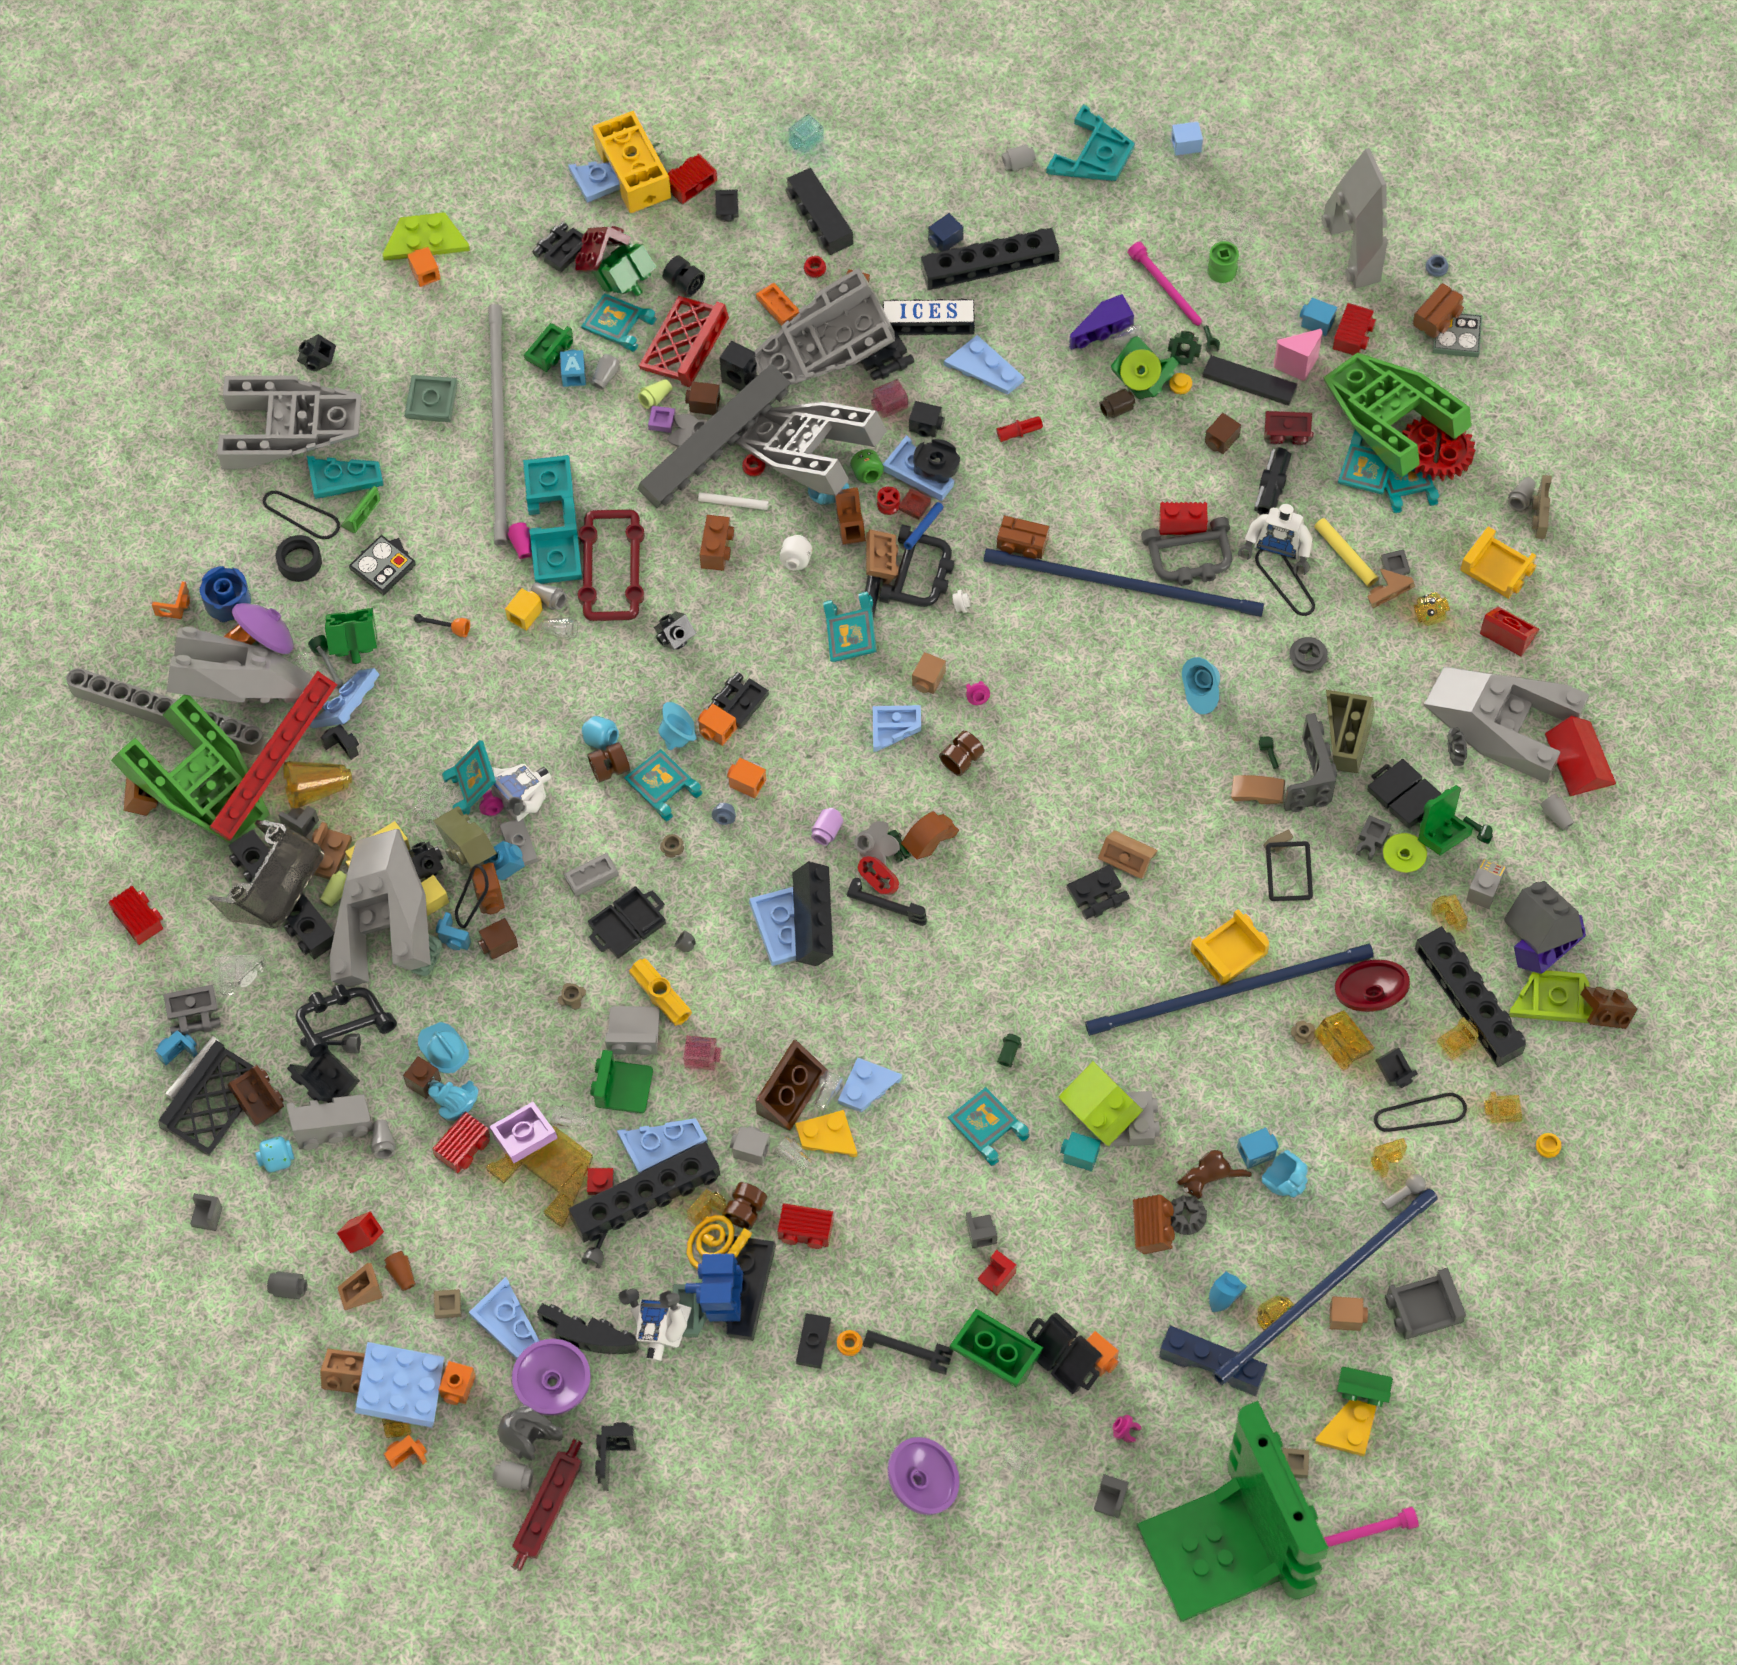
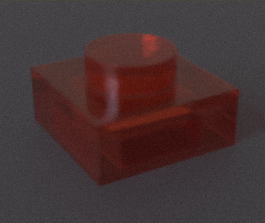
(915, 504)

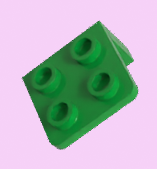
(1167, 368)
(1440, 826)
(621, 1084)

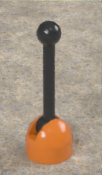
(459, 626)

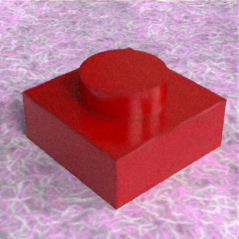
(599, 1180)

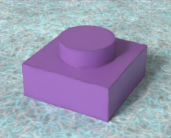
(661, 419)

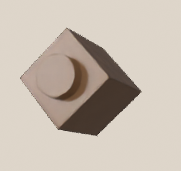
(928, 673)
(1347, 1313)

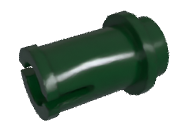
(903, 850)
(1009, 1050)

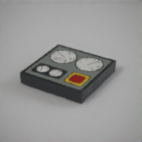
(382, 565)

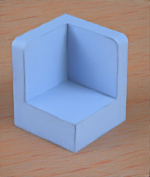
(1186, 138)

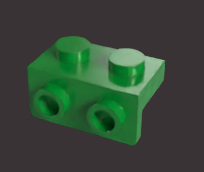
(547, 347)
(1364, 1384)

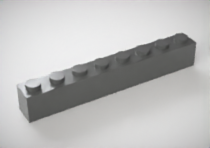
(713, 436)

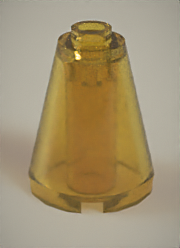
(313, 781)

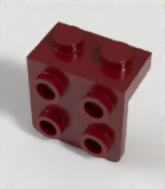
(594, 245)
(1288, 426)

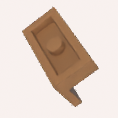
(1127, 854)

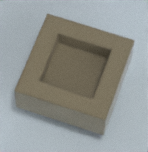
(1285, 836)
(447, 1303)
(1298, 1461)

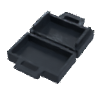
(1402, 792)
(635, 914)
(1073, 1361)

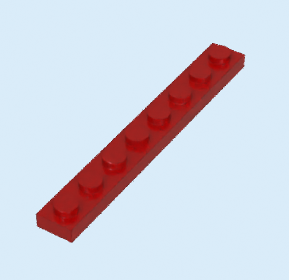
(273, 756)

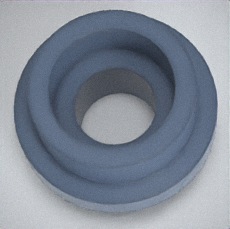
(1437, 260)
(724, 814)

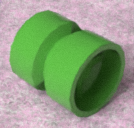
(1223, 262)

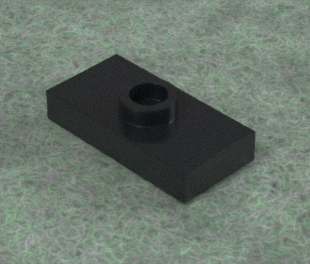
(813, 1341)

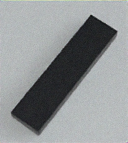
(1249, 380)

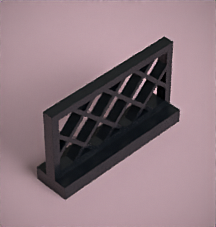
(191, 1091)

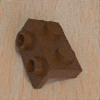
(1609, 1007)
(256, 1095)

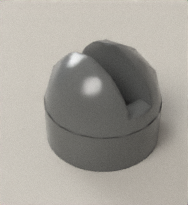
(685, 942)

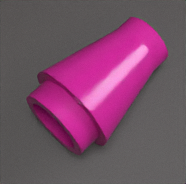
(520, 539)

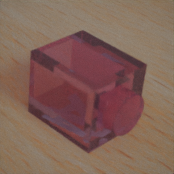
(889, 398)
(701, 1053)

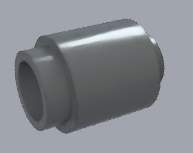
(287, 1285)

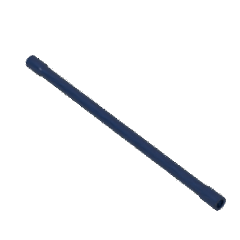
(1243, 606)
(1108, 1022)
(1233, 1365)

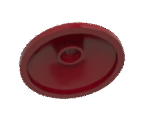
(1372, 985)

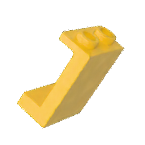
(1497, 564)
(1231, 948)

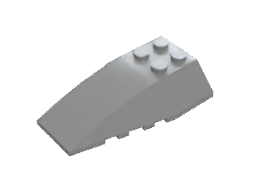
(829, 333)

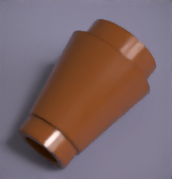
(400, 1270)

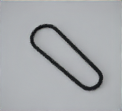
(307, 505)
(1280, 591)
(463, 894)
(1423, 1124)

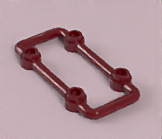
(633, 593)

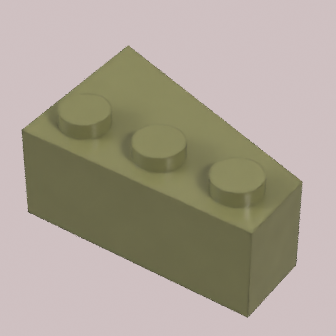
(1349, 728)
(465, 841)

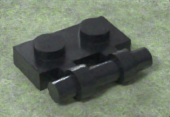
(564, 251)
(890, 352)
(746, 700)
(1095, 885)

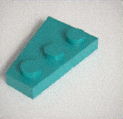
(340, 477)

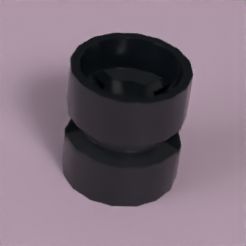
(683, 276)

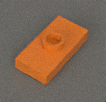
(777, 303)

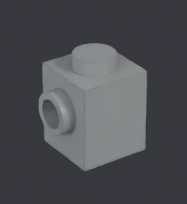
(750, 1145)

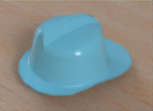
(1201, 684)
(676, 726)
(443, 1047)

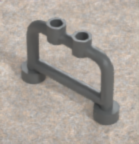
(1184, 575)

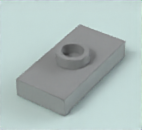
(517, 834)
(591, 874)

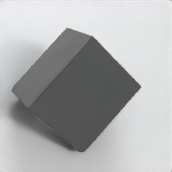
(300, 820)
(206, 1212)
(981, 1230)
(1111, 1496)

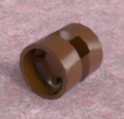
(960, 754)
(616, 758)
(746, 1202)

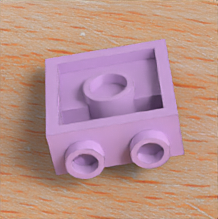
(523, 1132)

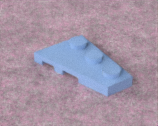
(595, 179)
(985, 364)
(901, 466)
(351, 694)
(776, 924)
(659, 1143)
(505, 1319)

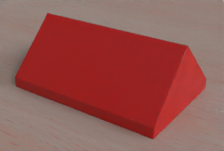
(1580, 757)

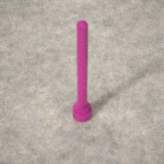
(1139, 253)
(1405, 1519)

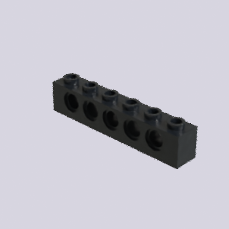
(1028, 251)
(1442, 942)
(314, 943)
(651, 1180)

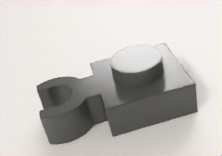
(1396, 562)
(1373, 834)

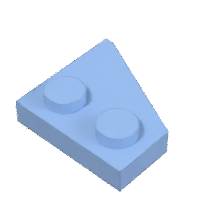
(894, 724)
(866, 1084)

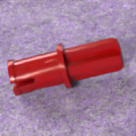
(1019, 428)

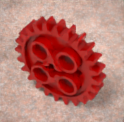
(1453, 456)

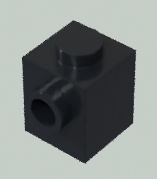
(926, 419)

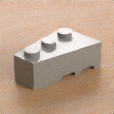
(329, 1121)

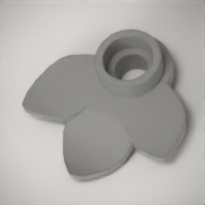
(688, 425)
(880, 843)

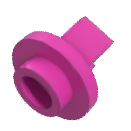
(977, 693)
(490, 805)
(1122, 1428)

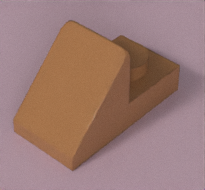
(1396, 585)

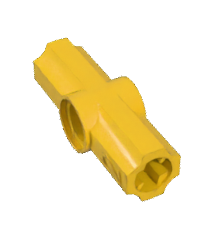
(650, 982)

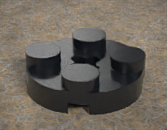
(932, 470)

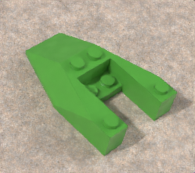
(1380, 394)
(201, 781)

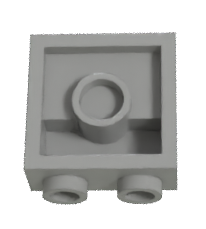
(1143, 1128)

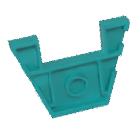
(1102, 155)

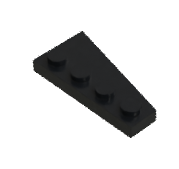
(756, 1262)

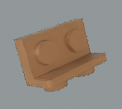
(881, 555)
(334, 847)
(341, 1370)

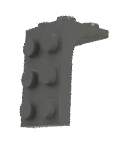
(1320, 788)

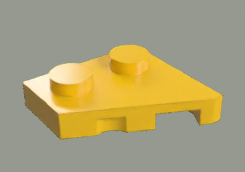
(827, 1133)
(1349, 1428)

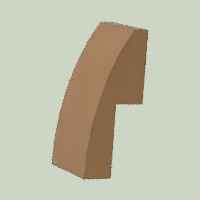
(1260, 788)

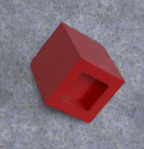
(360, 1232)
(998, 1272)

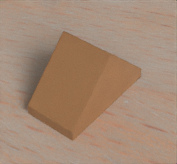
(360, 1288)

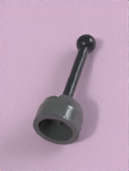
(350, 1043)
(595, 1253)

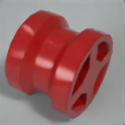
(888, 494)

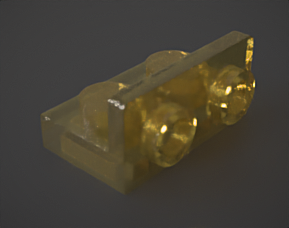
(1343, 1039)

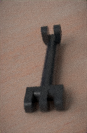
(914, 912)
(934, 1356)

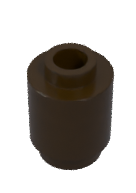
(1117, 403)

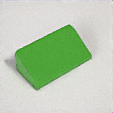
(362, 510)

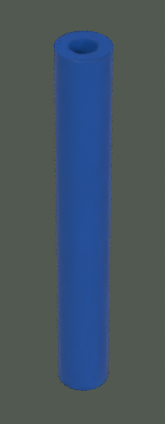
(923, 526)

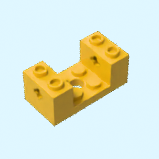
(641, 176)

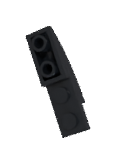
(595, 1337)

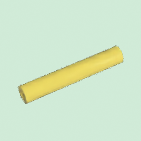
(1346, 552)

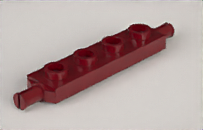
(547, 1505)

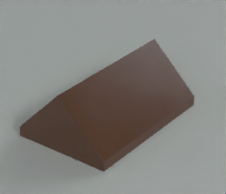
(790, 1086)

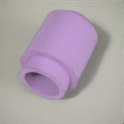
(827, 826)

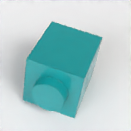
(1080, 1151)

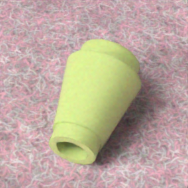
(654, 393)
(334, 889)

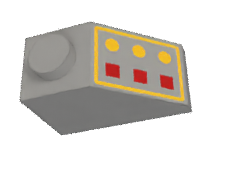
(1485, 883)

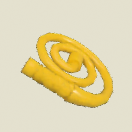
(712, 1241)

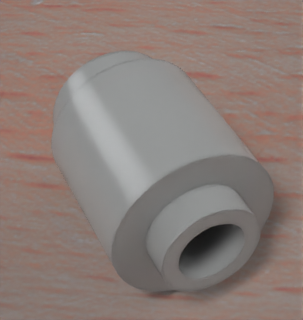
(1018, 157)
(513, 1475)

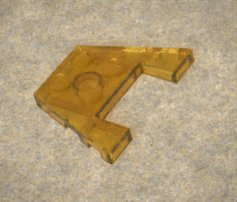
(558, 1164)

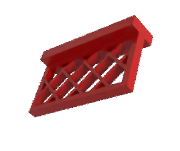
(702, 342)

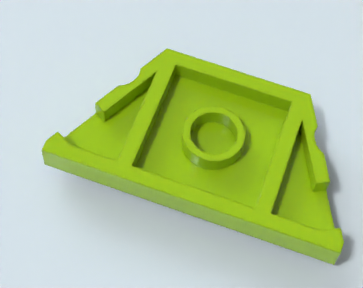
(424, 231)
(1553, 997)

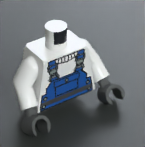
(1281, 534)
(520, 789)
(657, 1322)

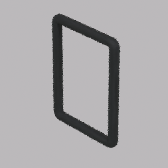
(1308, 866)

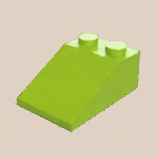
(1100, 1103)

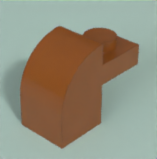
(849, 516)
(928, 833)

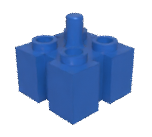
(719, 1287)

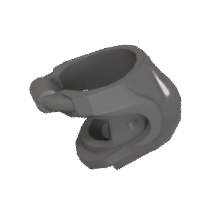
(522, 1427)

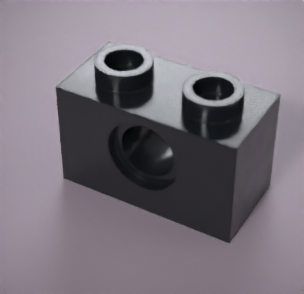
(737, 366)

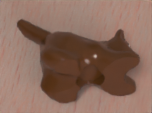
(1210, 1169)

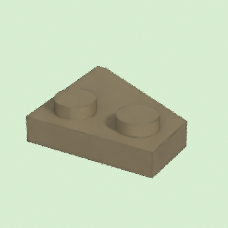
(1541, 504)

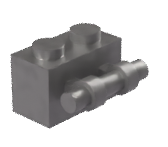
(189, 1003)

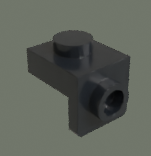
(727, 204)
(338, 735)
(1395, 1068)

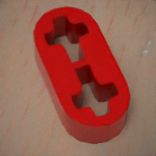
(874, 879)

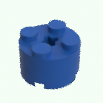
(222, 590)

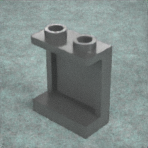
(1425, 1305)

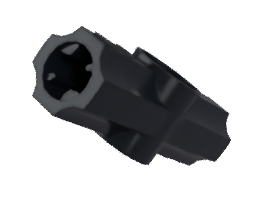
(1273, 480)

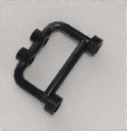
(939, 585)
(316, 1042)

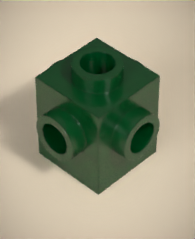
(1183, 356)

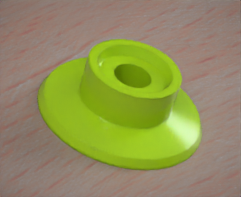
(1133, 363)
(1404, 844)

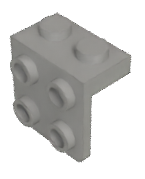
(633, 1030)

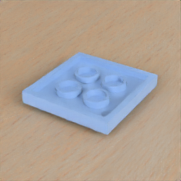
(399, 1384)

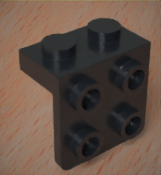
(324, 1078)
(612, 1438)

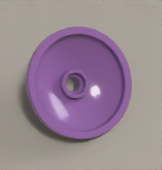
(264, 626)
(548, 1361)
(931, 1469)

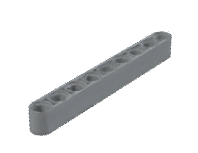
(156, 705)

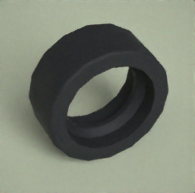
(301, 573)

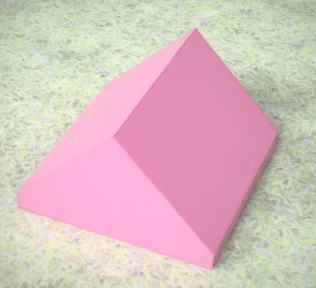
(1298, 353)

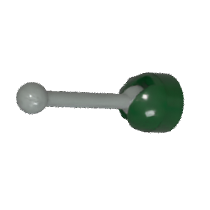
(320, 647)

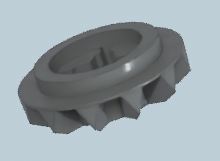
(1303, 645)
(1457, 746)
(1196, 1220)

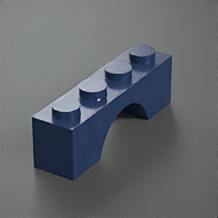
(1193, 1351)

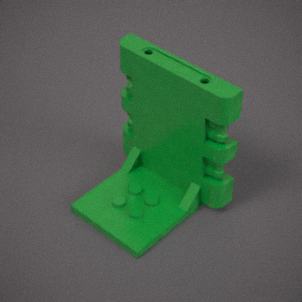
(1242, 1533)

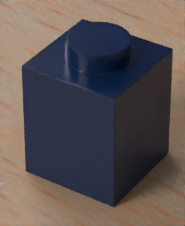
(945, 233)

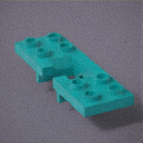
(553, 549)

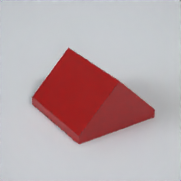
(1508, 630)

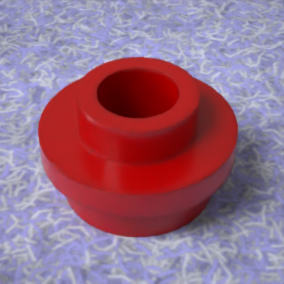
(814, 261)
(750, 460)

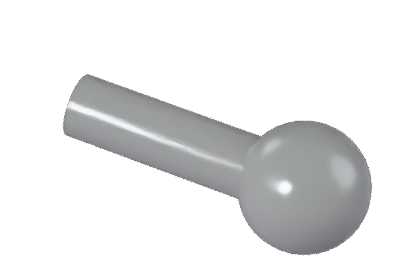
(1414, 1184)

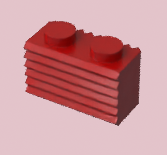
(691, 178)
(1353, 329)
(1182, 518)
(136, 915)
(462, 1143)
(805, 1226)

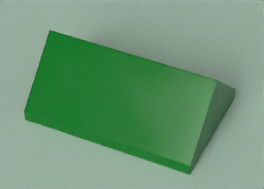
(996, 1348)

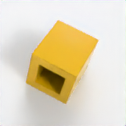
(524, 609)

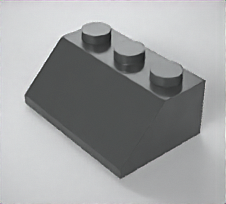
(1543, 918)

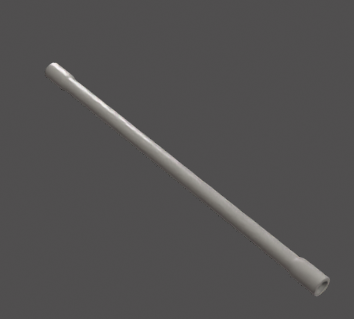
(500, 524)

